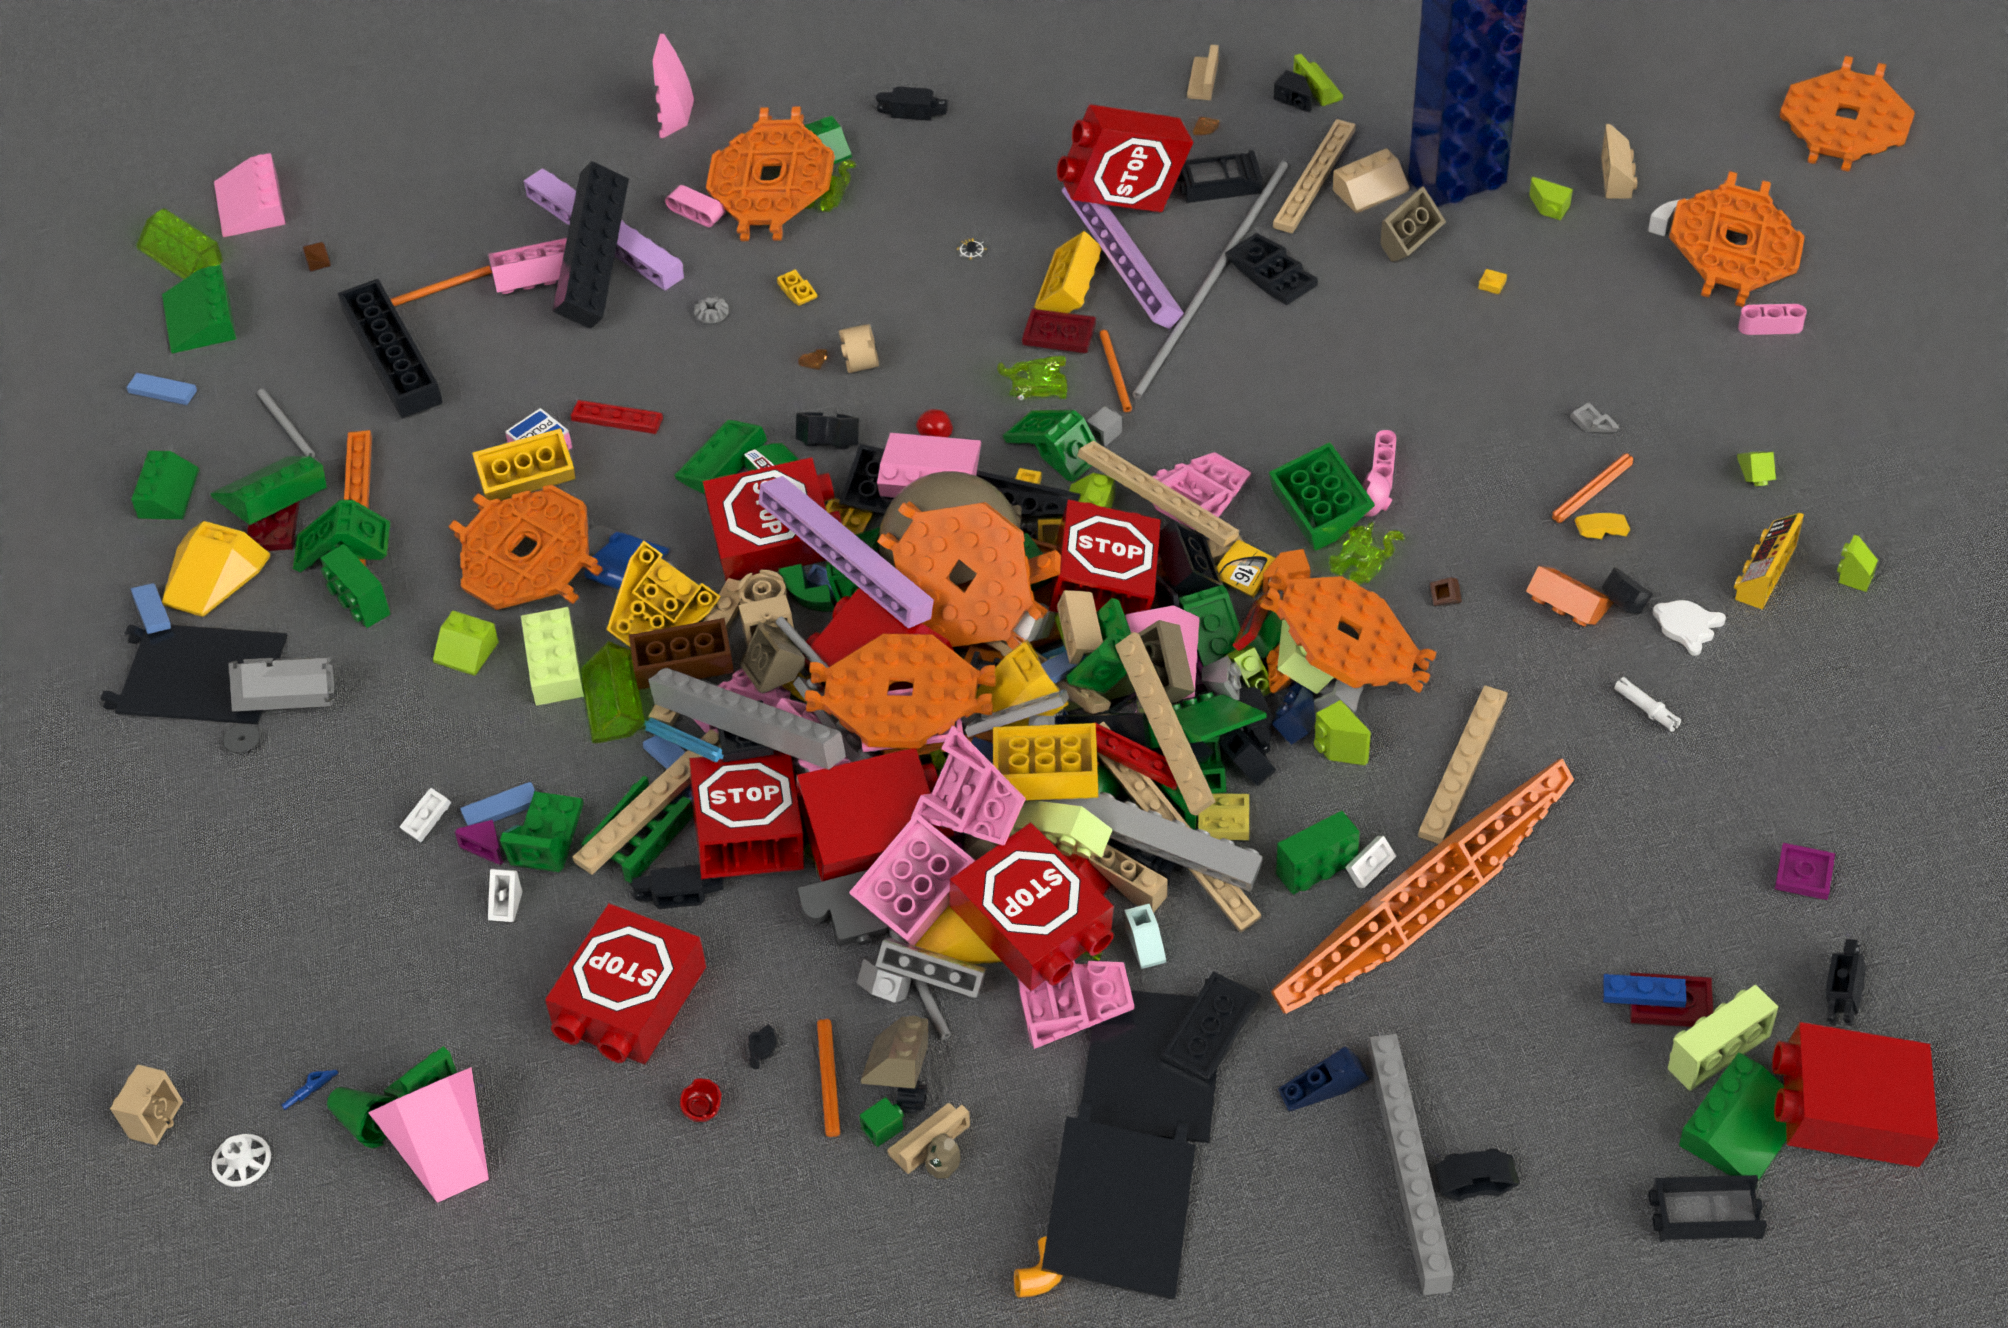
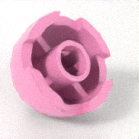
(1379, 490)

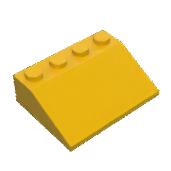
(1048, 760)

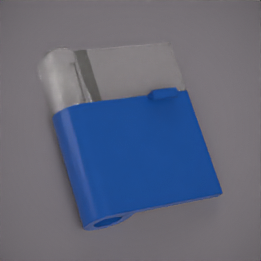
(613, 553)

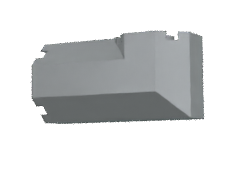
(281, 683)

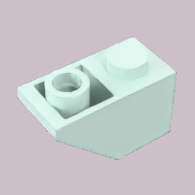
(1144, 936)

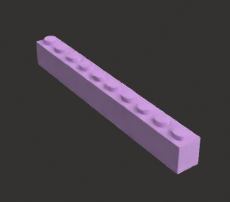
(631, 246)
(1128, 262)
(846, 552)

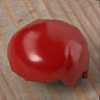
(934, 423)
(700, 1100)

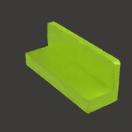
(1318, 82)

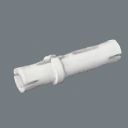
(1654, 709)

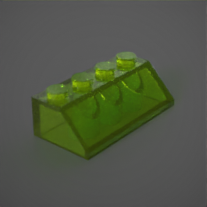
(177, 244)
(611, 694)

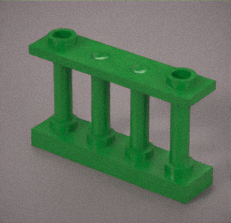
(652, 846)

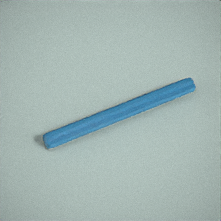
(684, 739)

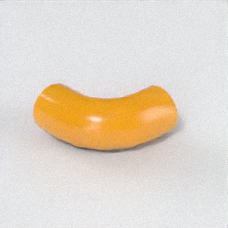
(1033, 1281)

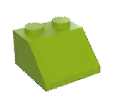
(1095, 489)
(465, 643)
(1341, 735)

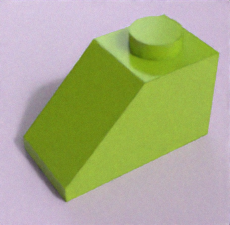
(1550, 198)
(1757, 467)

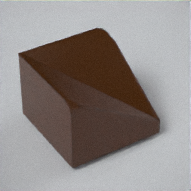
(316, 256)
(1445, 591)

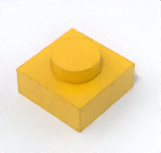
(1492, 281)
(1029, 476)

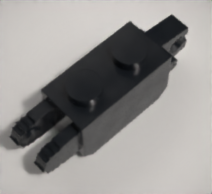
(911, 103)
(1260, 730)
(675, 887)
(1845, 983)

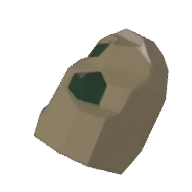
(942, 1156)

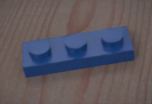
(1644, 990)

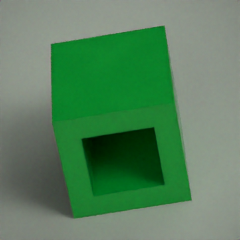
(882, 1121)

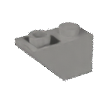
(1222, 678)

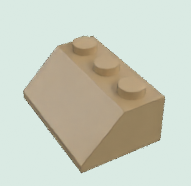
(1617, 165)
(1370, 181)

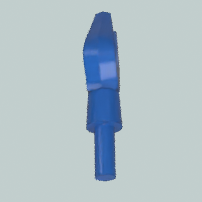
(310, 1087)

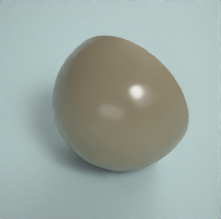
(944, 491)

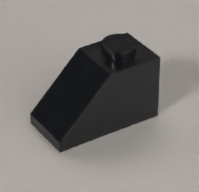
(1626, 592)

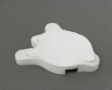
(1687, 623)

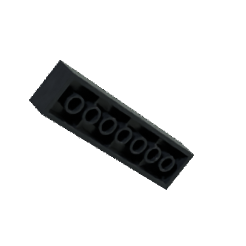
(591, 245)
(390, 348)

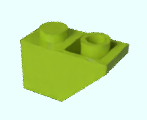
(1858, 565)
(1252, 668)

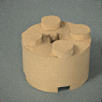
(859, 348)
(761, 586)

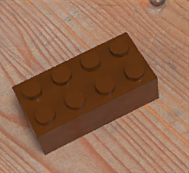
(690, 649)

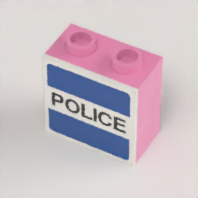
(535, 424)

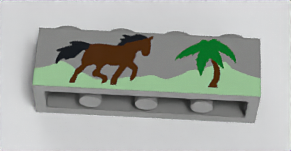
(931, 967)

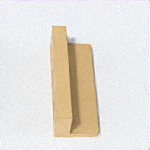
(1203, 75)
(1079, 624)
(913, 1148)

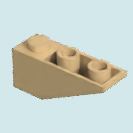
(1131, 878)

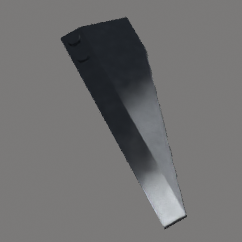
(863, 493)

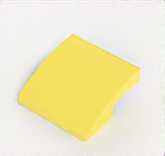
(1226, 817)

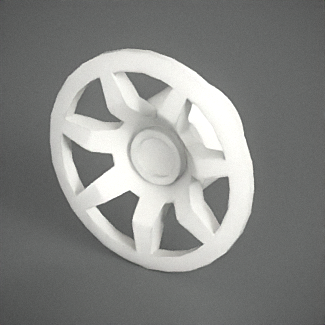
(238, 1156)

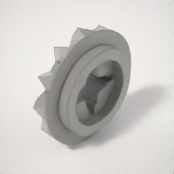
(710, 315)

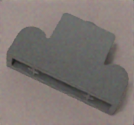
(849, 917)

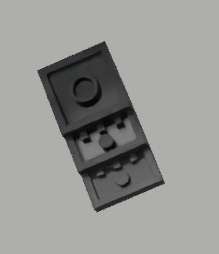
(1271, 268)

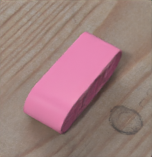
(695, 206)
(1772, 319)
(1385, 454)

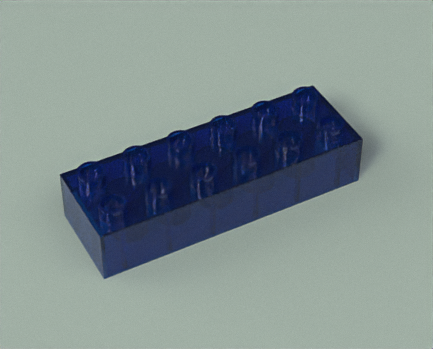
(1465, 96)

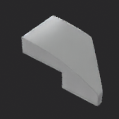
(1591, 421)

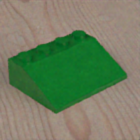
(199, 311)
(272, 488)
(1321, 495)
(1210, 717)
(1737, 1121)

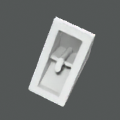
(503, 895)

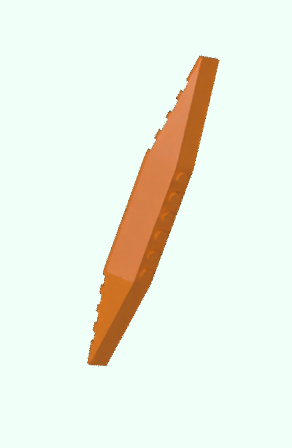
(1424, 891)

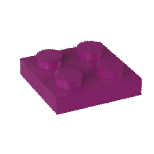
(1805, 871)

